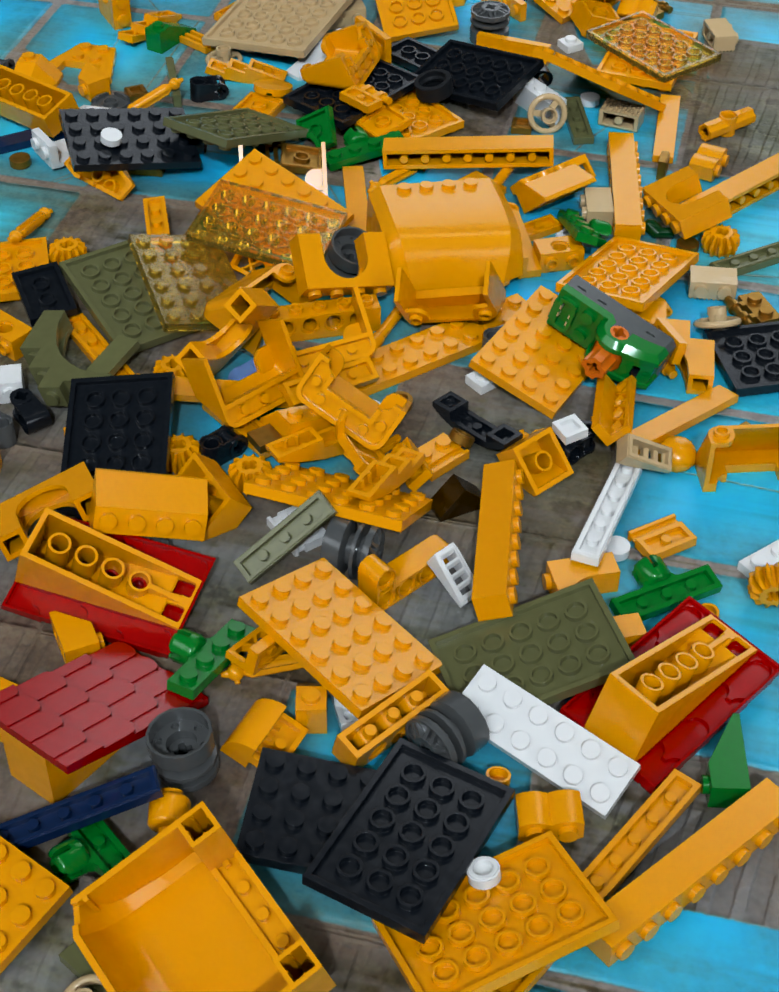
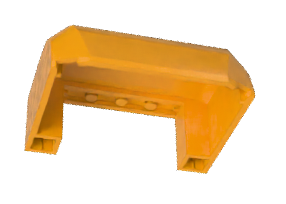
(447, 231)
(191, 920)

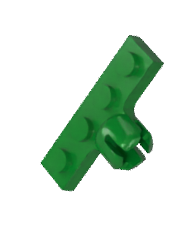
(358, 148)
(582, 231)
(663, 590)
(202, 657)
(86, 851)

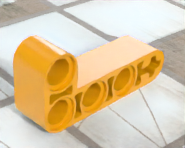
(401, 576)

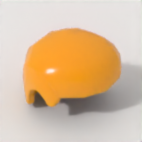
(682, 453)

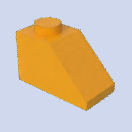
(92, 82)
(75, 636)
(312, 707)

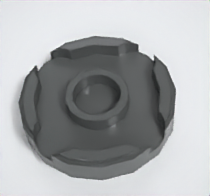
(118, 100)

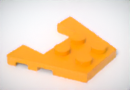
(97, 55)

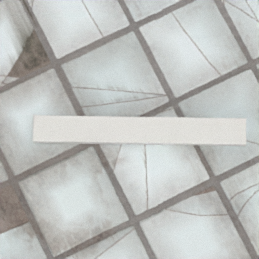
(606, 515)

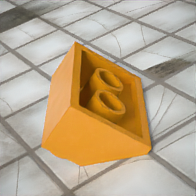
(552, 186)
(225, 502)

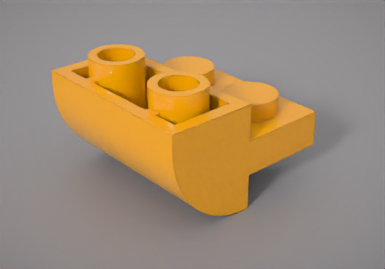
(262, 727)

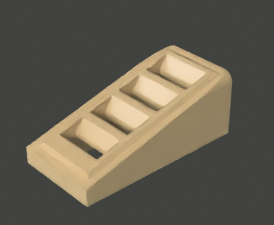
(628, 455)

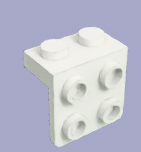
(51, 152)

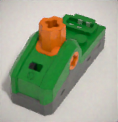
(613, 335)

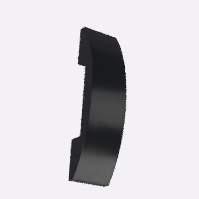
(456, 413)

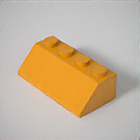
(149, 504)

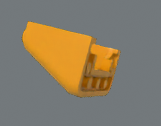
(349, 59)
(329, 393)
(737, 451)

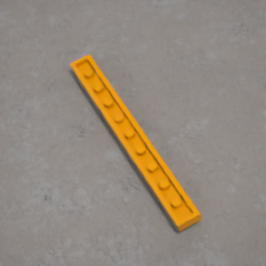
(629, 848)

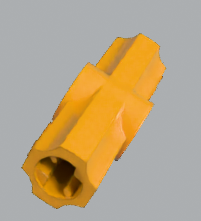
(726, 123)

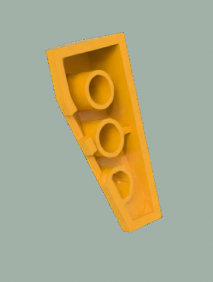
(39, 68)
(114, 183)

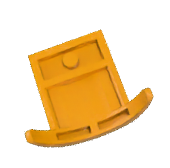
(357, 453)

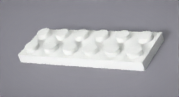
(551, 742)

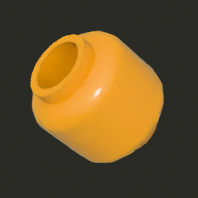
(167, 809)

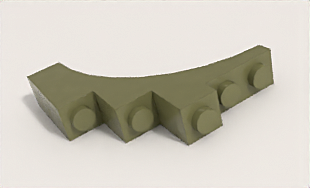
(46, 358)

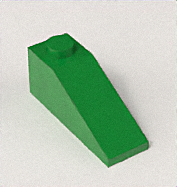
(164, 35)
(727, 769)

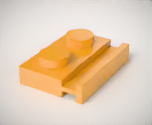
(443, 455)
(662, 537)

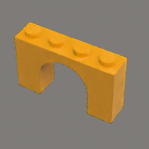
(116, 13)
(686, 218)
(318, 280)
(247, 308)
(18, 513)
(606, 576)

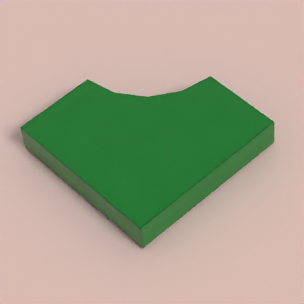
(320, 126)

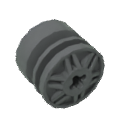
(489, 17)
(342, 252)
(347, 546)
(449, 727)
(183, 749)

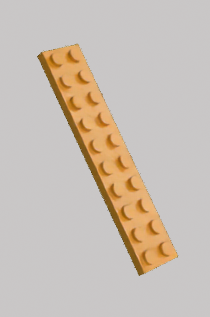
(433, 347)

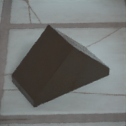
(455, 499)

